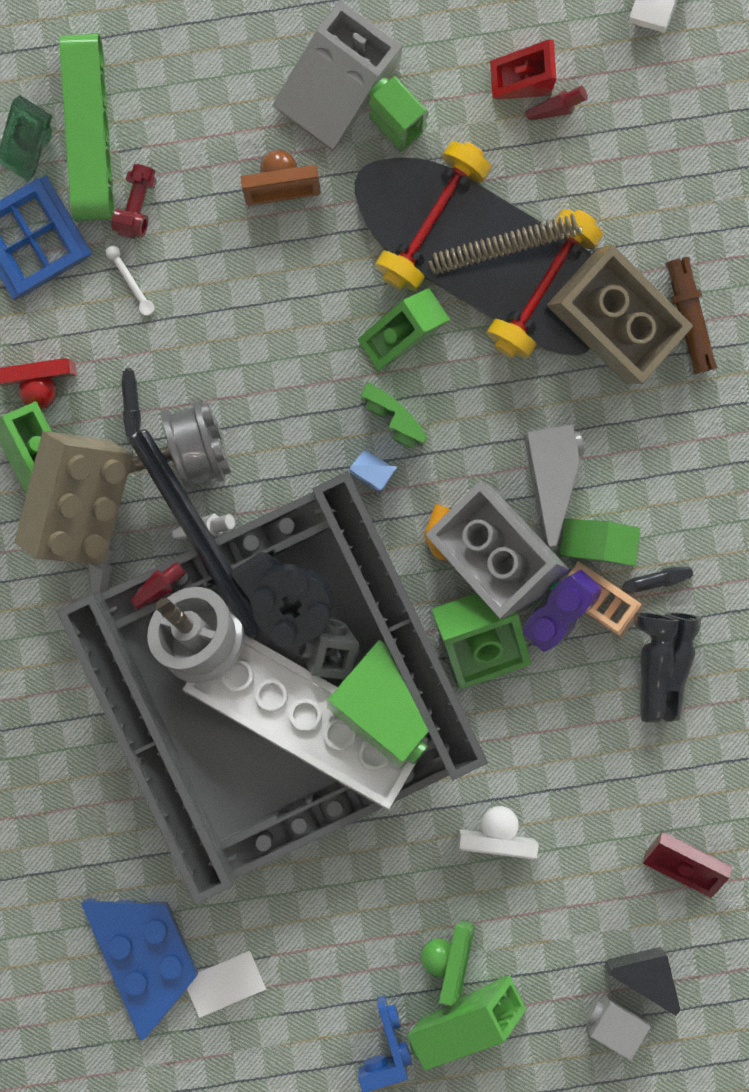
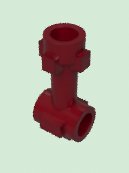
(130, 222)

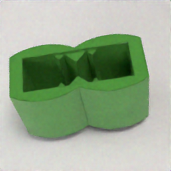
(397, 112)

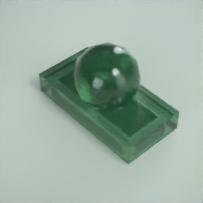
(24, 137)

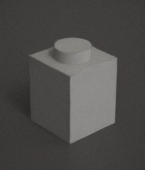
(616, 1026)

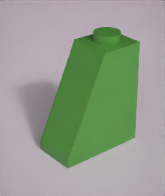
(381, 708)
(468, 1026)

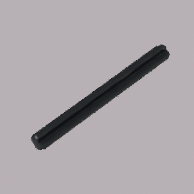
(194, 529)

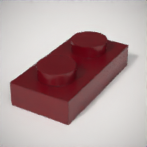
(687, 865)

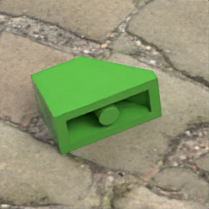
(403, 328)

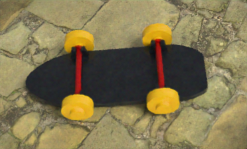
(429, 208)

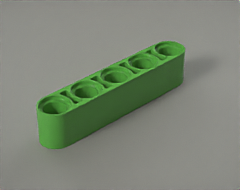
(86, 127)

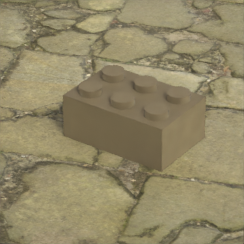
(620, 315)
(73, 498)

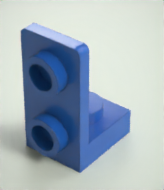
(384, 1071)

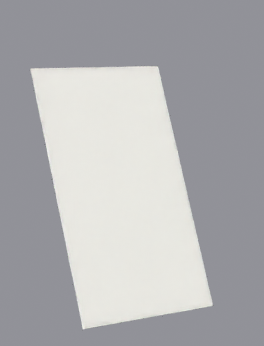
(225, 984)

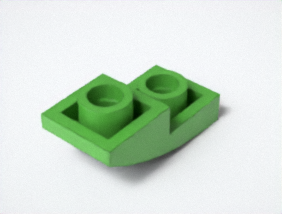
(403, 424)

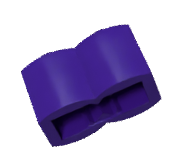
(564, 606)

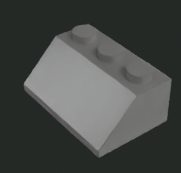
(496, 551)

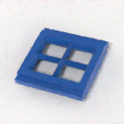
(58, 219)

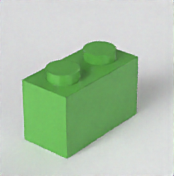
(21, 438)

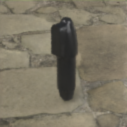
(131, 411)
(665, 577)

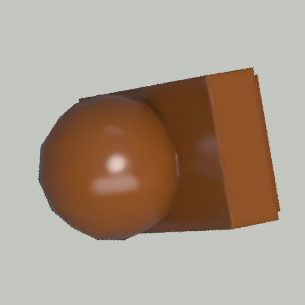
(280, 180)

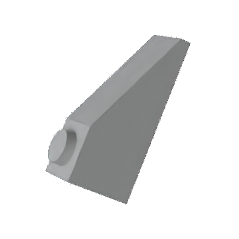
(553, 468)

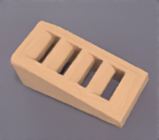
(626, 619)

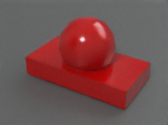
(36, 379)

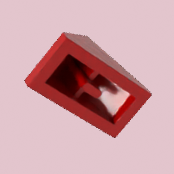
(525, 72)

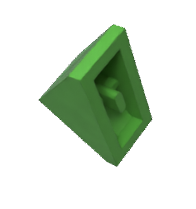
(599, 541)

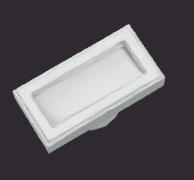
(498, 836)

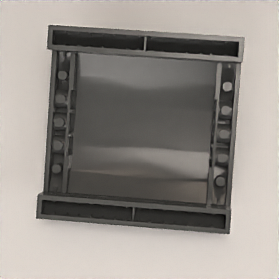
(212, 784)

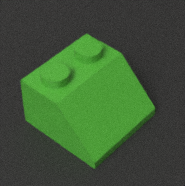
(479, 641)

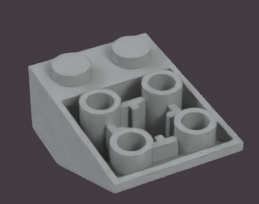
(336, 75)

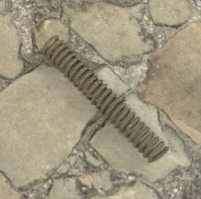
(509, 248)

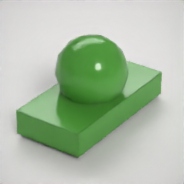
(449, 960)

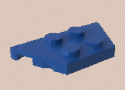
(143, 956)

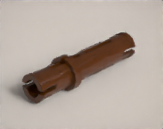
(688, 304)

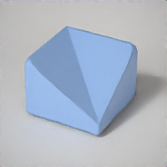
(372, 471)

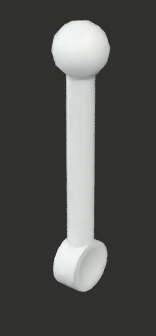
(146, 307)

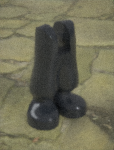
(665, 663)

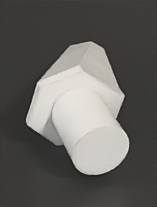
(214, 523)

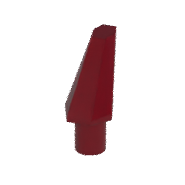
(558, 104)
(157, 586)

